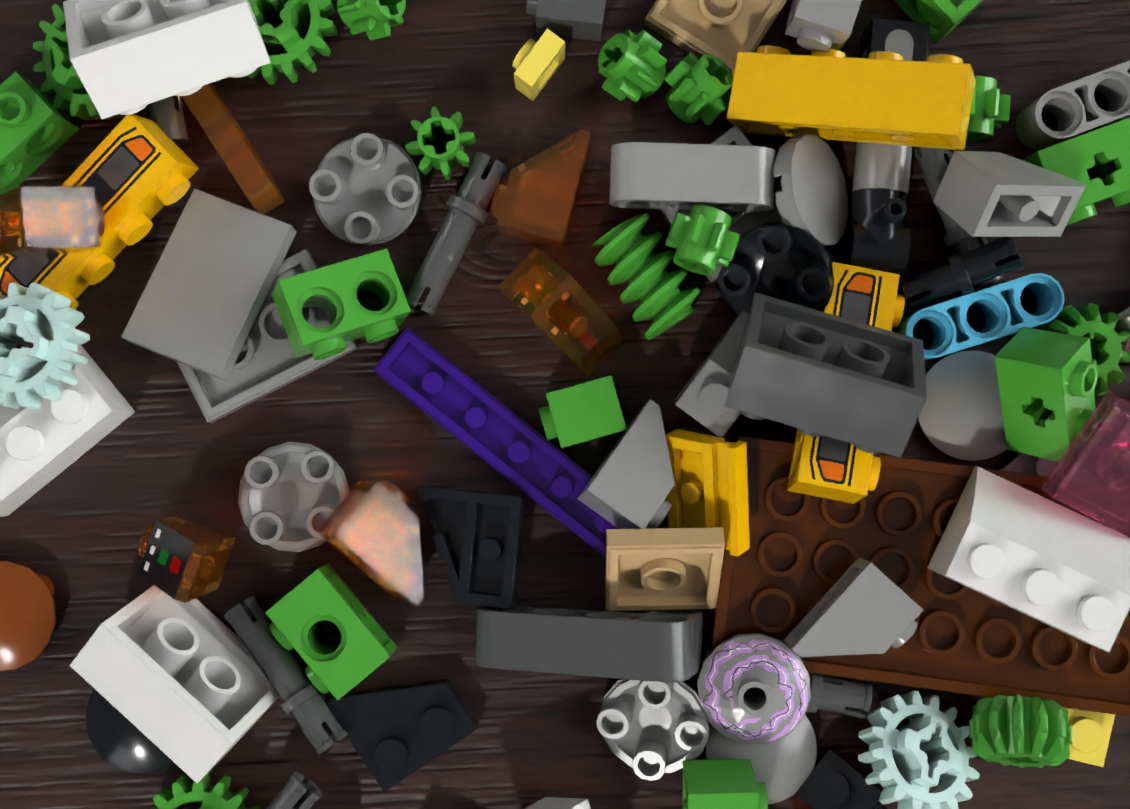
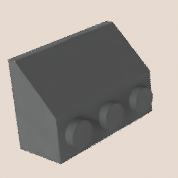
(828, 376)

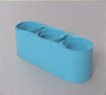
(1001, 310)

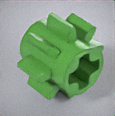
(371, 16)
(632, 65)
(699, 88)
(987, 110)
(426, 139)
(702, 239)

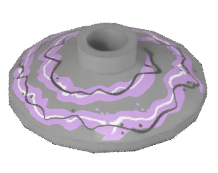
(748, 663)

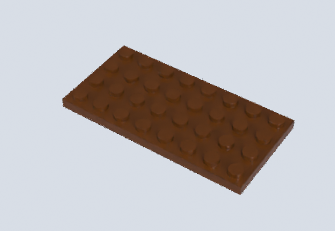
(961, 636)

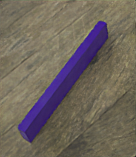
(493, 433)

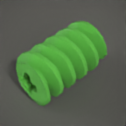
(645, 275)

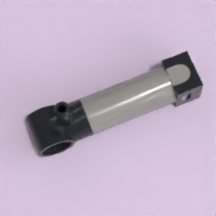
(877, 224)

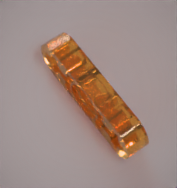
(235, 149)

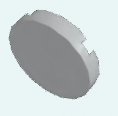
(812, 188)

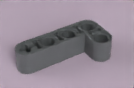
(591, 642)

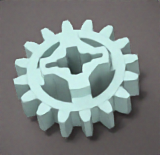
(47, 321)
(918, 754)

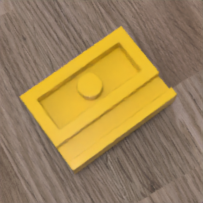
(710, 486)

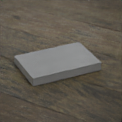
(209, 284)
(266, 356)

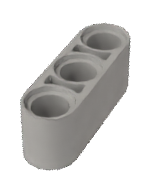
(1076, 108)
(692, 174)

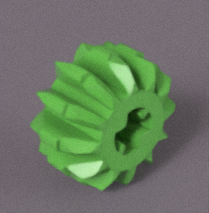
(1104, 340)
(1020, 731)

